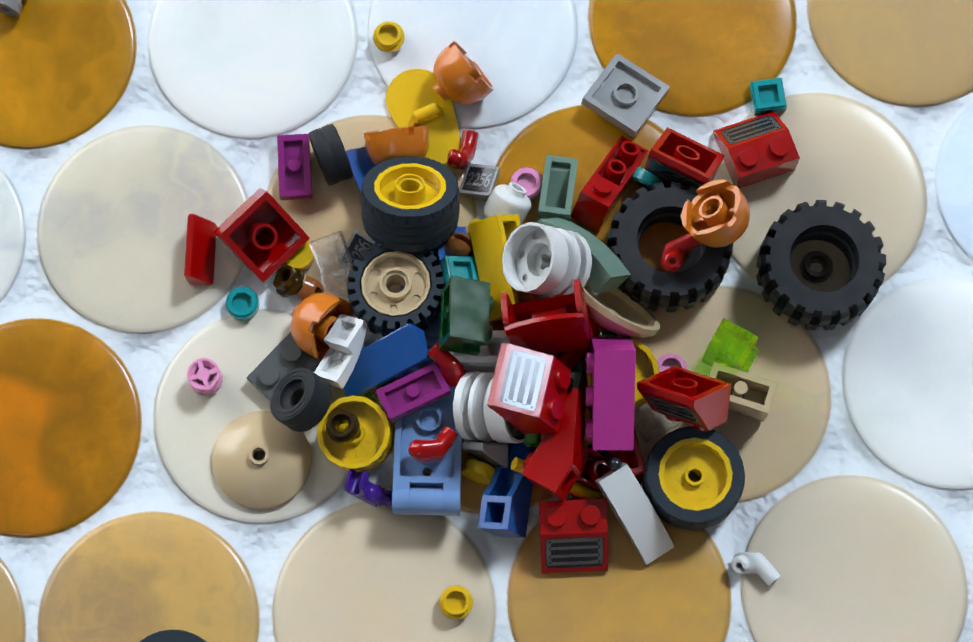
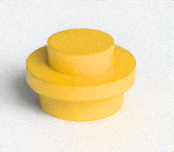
(388, 37)
(456, 602)

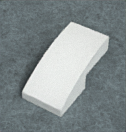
(345, 347)

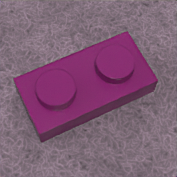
(294, 167)
(413, 392)

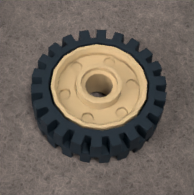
(389, 311)

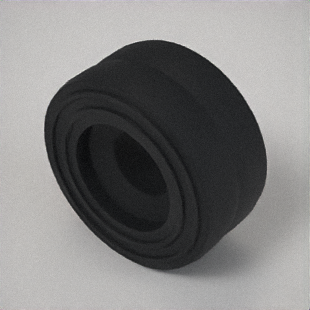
(330, 154)
(301, 399)

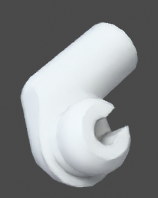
(754, 563)

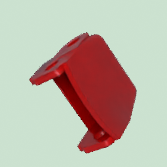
(549, 323)

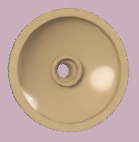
(619, 314)
(263, 482)

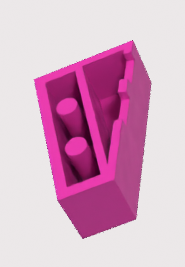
(611, 393)

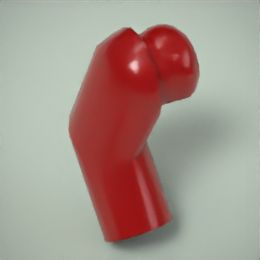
(466, 153)
(675, 252)
(450, 366)
(433, 449)

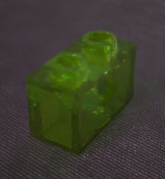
(731, 347)

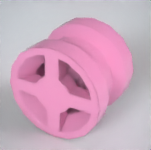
(202, 370)

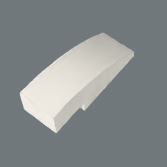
(635, 513)

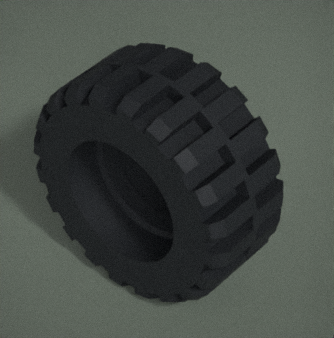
(832, 226)
(648, 283)

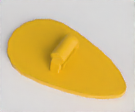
(415, 102)

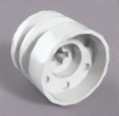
(546, 260)
(473, 416)

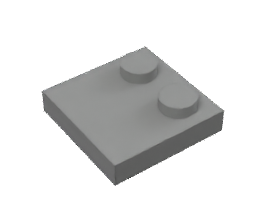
(625, 95)

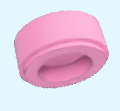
(530, 180)

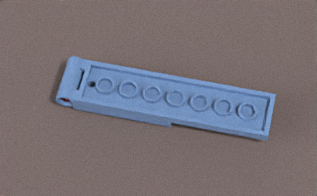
(442, 489)

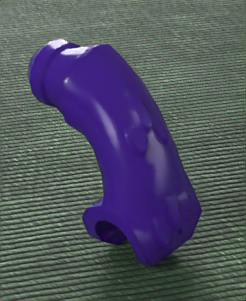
(359, 486)

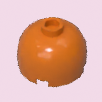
(459, 76)
(397, 143)
(716, 214)
(314, 320)

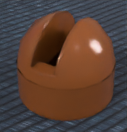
(458, 245)
(309, 287)

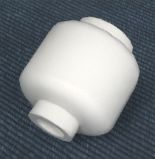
(508, 200)

